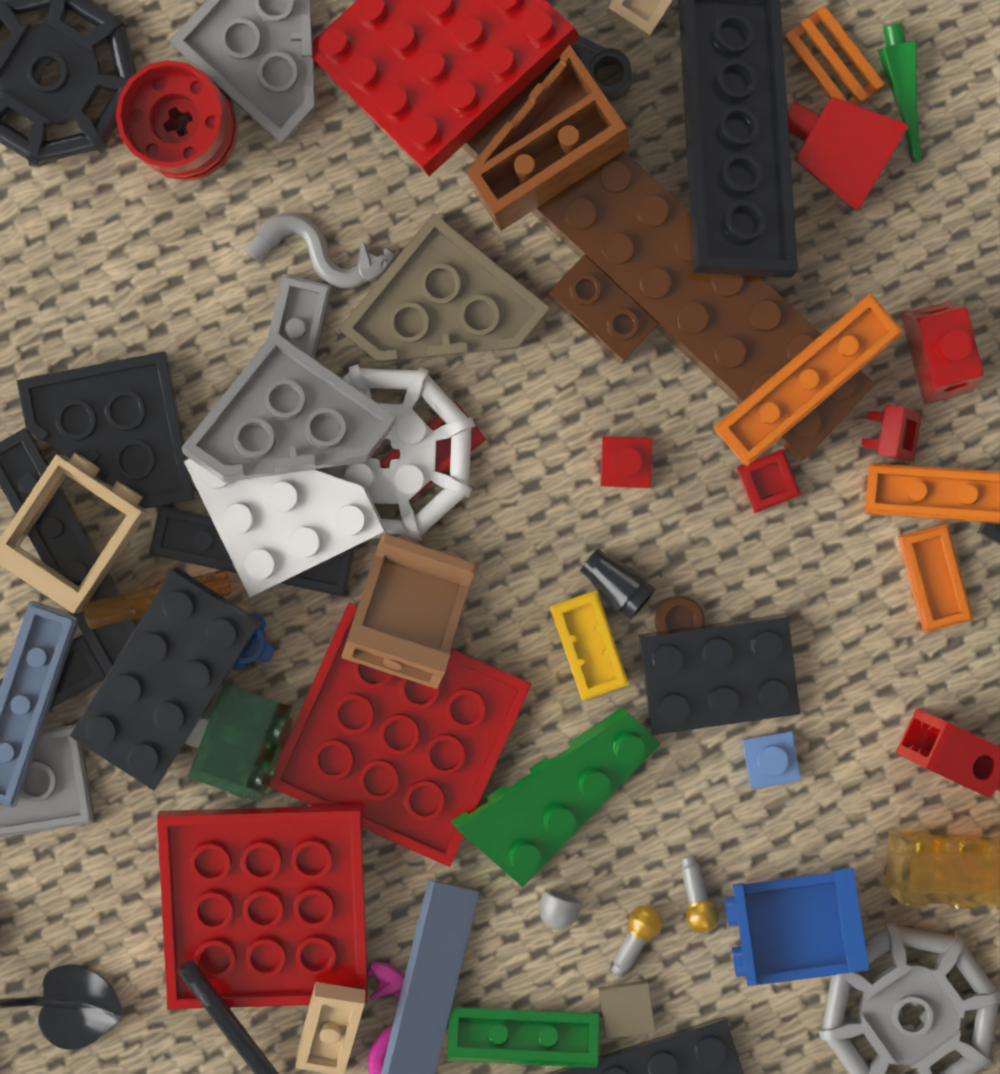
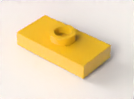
(589, 645)

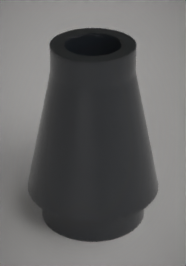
(618, 584)

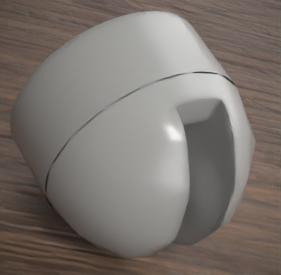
(558, 909)

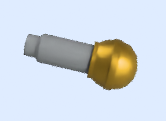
(701, 912)
(644, 924)

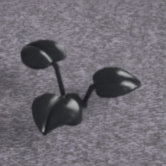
(75, 1008)

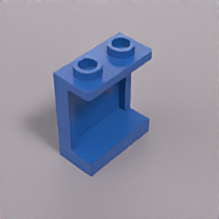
(797, 928)

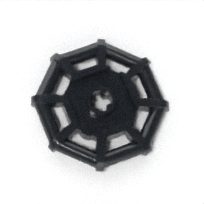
(78, 83)

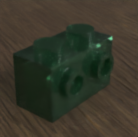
(241, 742)

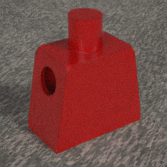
(844, 146)
(943, 351)
(952, 753)

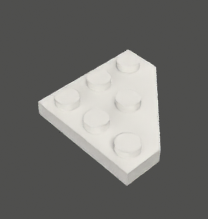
(286, 521)

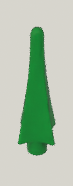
(900, 64)

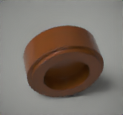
(678, 613)

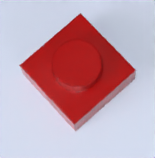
(626, 462)

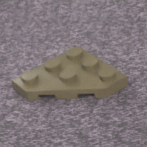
(442, 302)

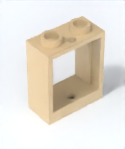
(41, 575)

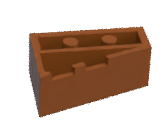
(549, 143)

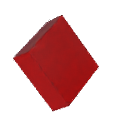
(768, 481)

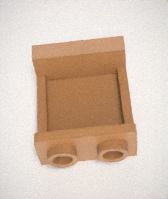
(409, 610)

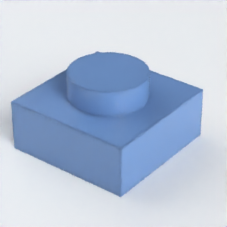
(771, 759)

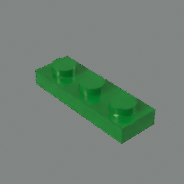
(523, 1037)

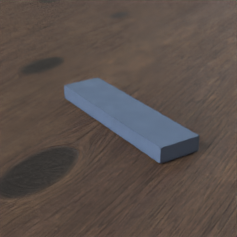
(29, 691)
(430, 979)

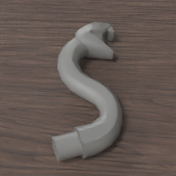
(281, 225)

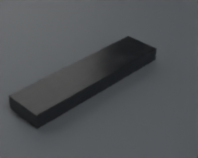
(195, 540)

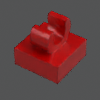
(898, 433)

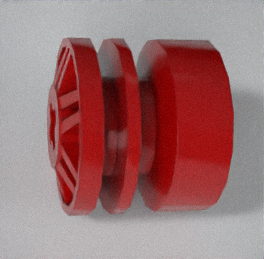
(149, 117)

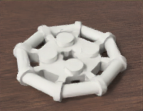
(416, 448)

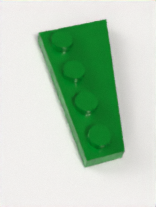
(542, 811)

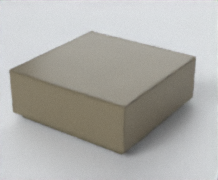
(626, 1009)

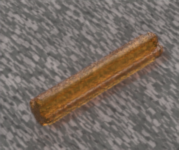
(135, 603)

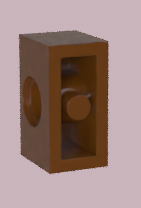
(602, 309)

